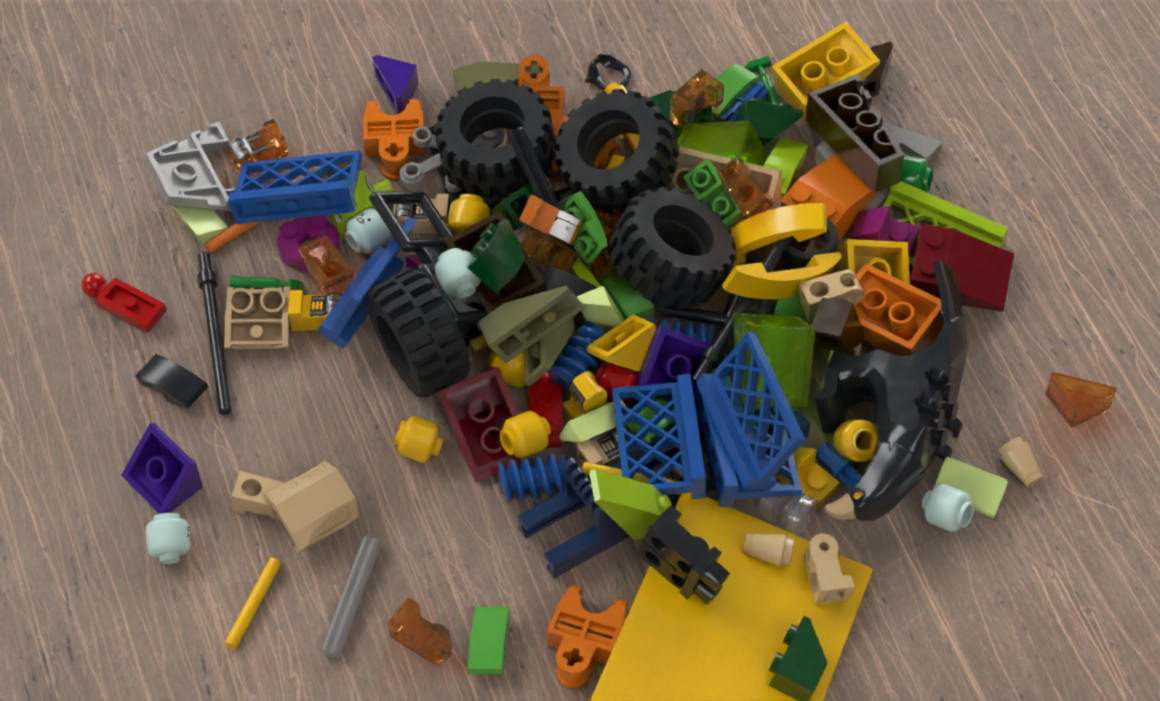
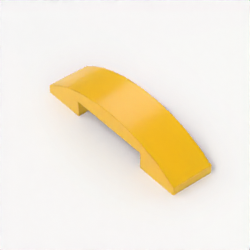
(798, 220)
(756, 283)

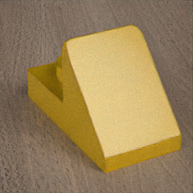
(813, 478)

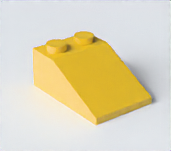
(822, 63)
(884, 255)

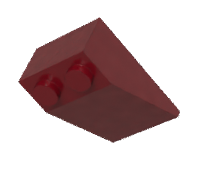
(980, 267)
(476, 417)

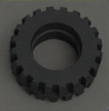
(488, 108)
(594, 126)
(657, 270)
(418, 332)

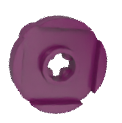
(300, 230)

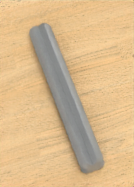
(351, 597)

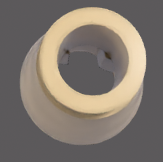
(1021, 461)
(770, 547)

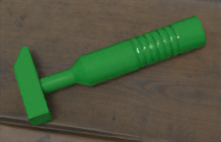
(759, 65)
(261, 283)

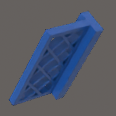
(297, 198)
(351, 308)
(736, 423)
(686, 430)
(724, 474)

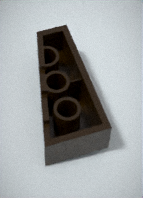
(856, 131)

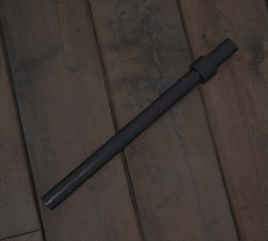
(207, 283)
(714, 354)

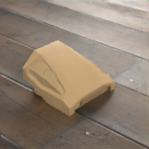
(257, 318)
(314, 505)

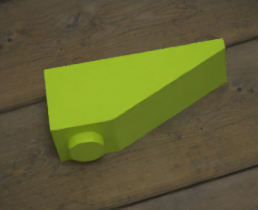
(787, 157)
(628, 501)

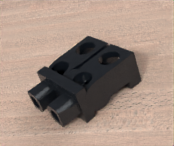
(683, 558)

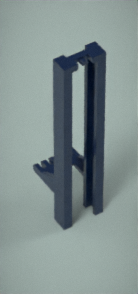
(606, 531)

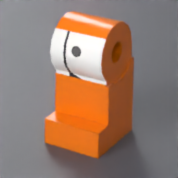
(550, 220)

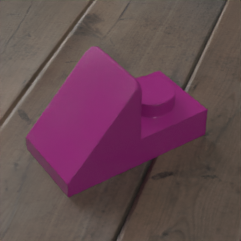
(877, 226)

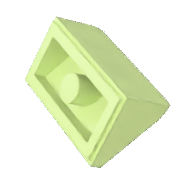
(201, 222)
(600, 309)
(590, 424)
(983, 487)

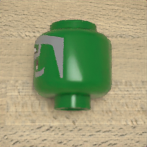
(917, 173)

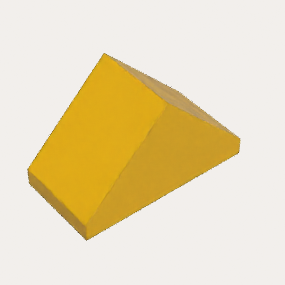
(625, 343)

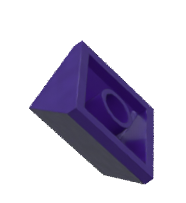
(670, 356)
(162, 471)

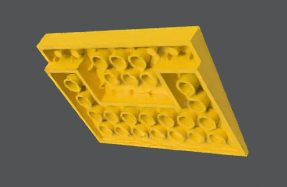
(725, 648)

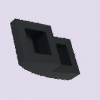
(172, 380)

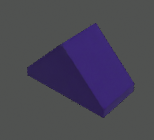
(396, 79)

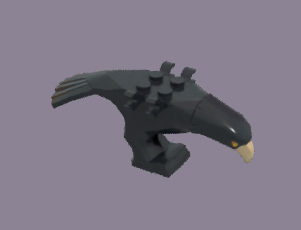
(914, 405)

